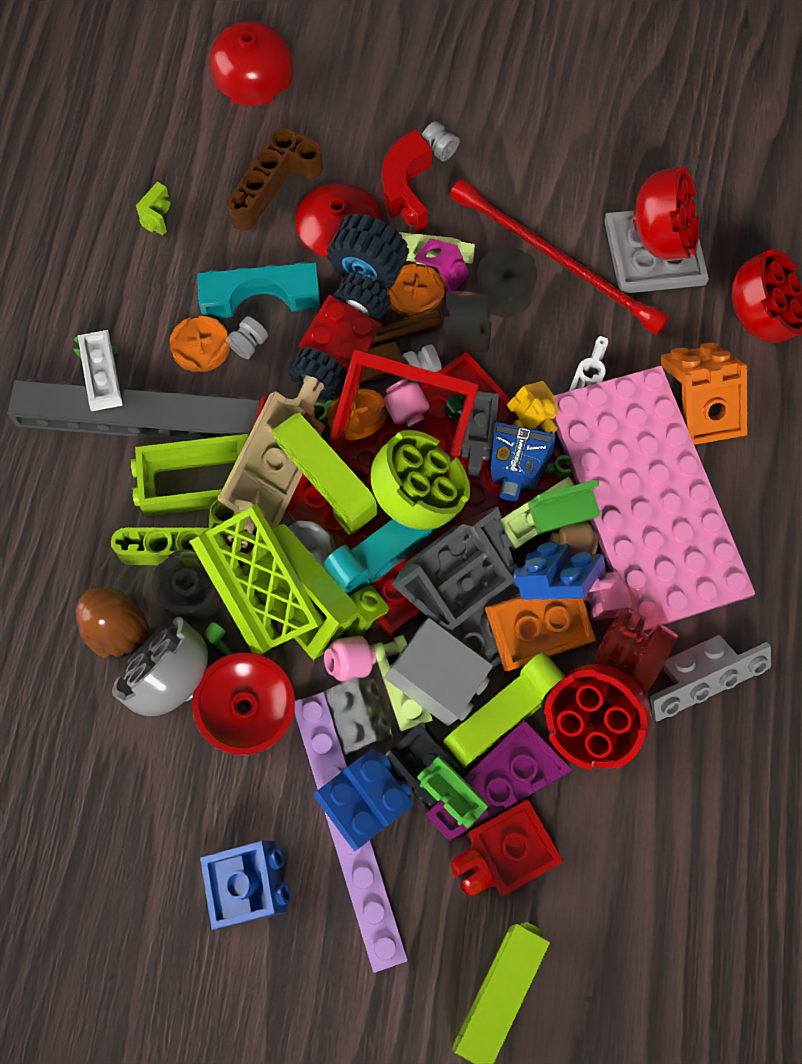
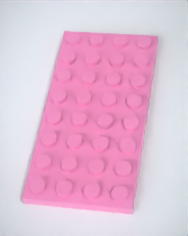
(653, 498)

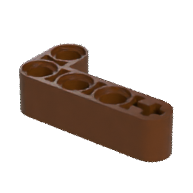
(282, 154)

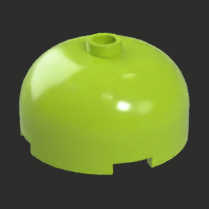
(412, 481)

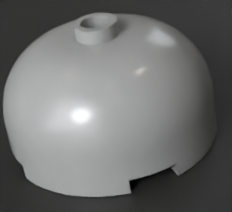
(170, 675)

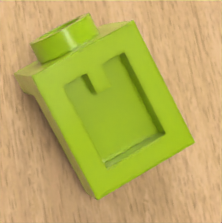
(153, 207)
(371, 607)

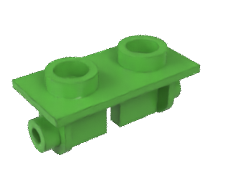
(454, 791)

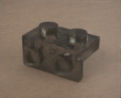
(358, 714)

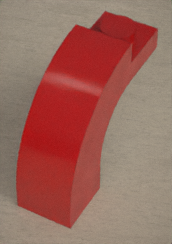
(402, 163)

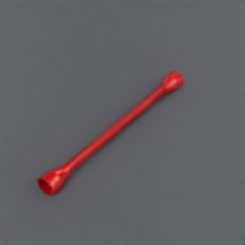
(650, 317)

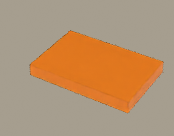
(536, 626)

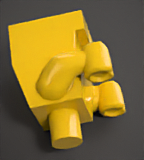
(535, 407)

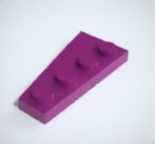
(506, 776)

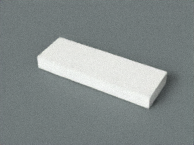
(99, 370)

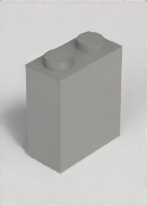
(439, 673)

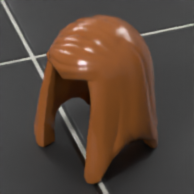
(110, 621)

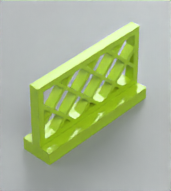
(239, 590)

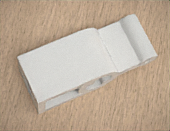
(591, 367)

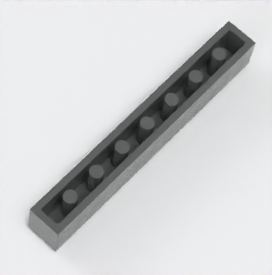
(141, 415)

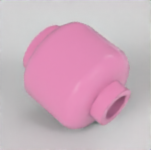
(406, 403)
(349, 658)

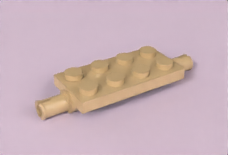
(263, 470)

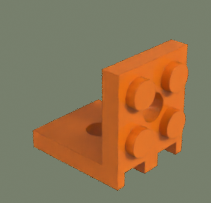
(708, 378)

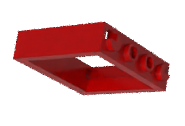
(358, 363)

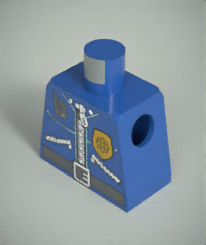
(519, 458)

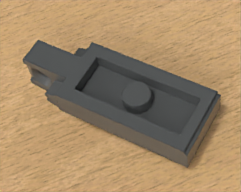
(480, 433)

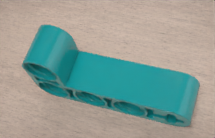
(375, 555)

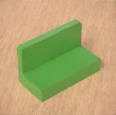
(564, 507)

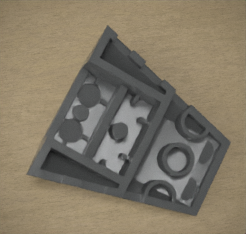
(461, 577)

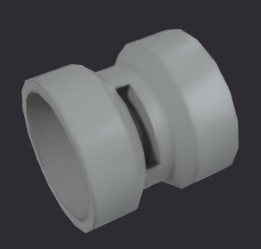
(440, 141)
(247, 337)
(426, 359)

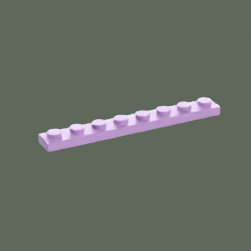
(358, 867)

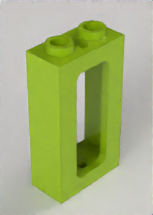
(177, 456)
(320, 588)
(501, 994)

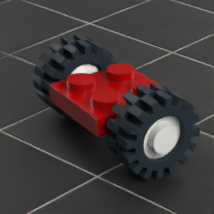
(343, 324)

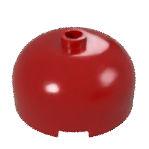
(251, 63)
(668, 215)
(769, 297)
(586, 728)

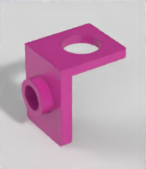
(448, 261)

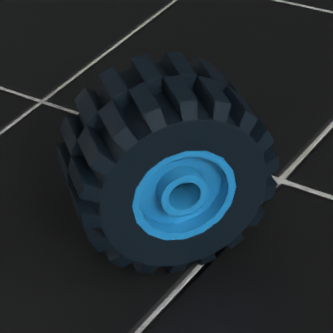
(368, 248)

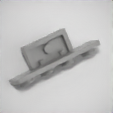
(705, 672)

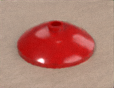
(319, 222)
(236, 680)

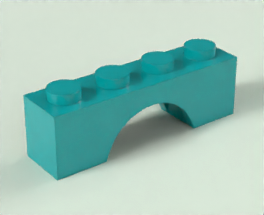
(224, 290)

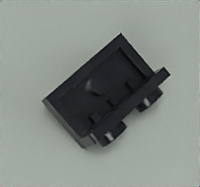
(417, 753)

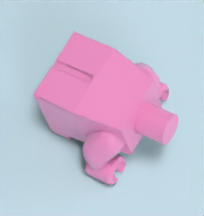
(607, 596)

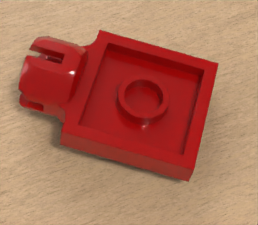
(506, 852)

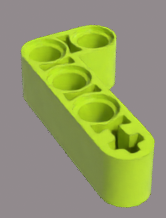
(329, 474)
(149, 537)
(504, 711)

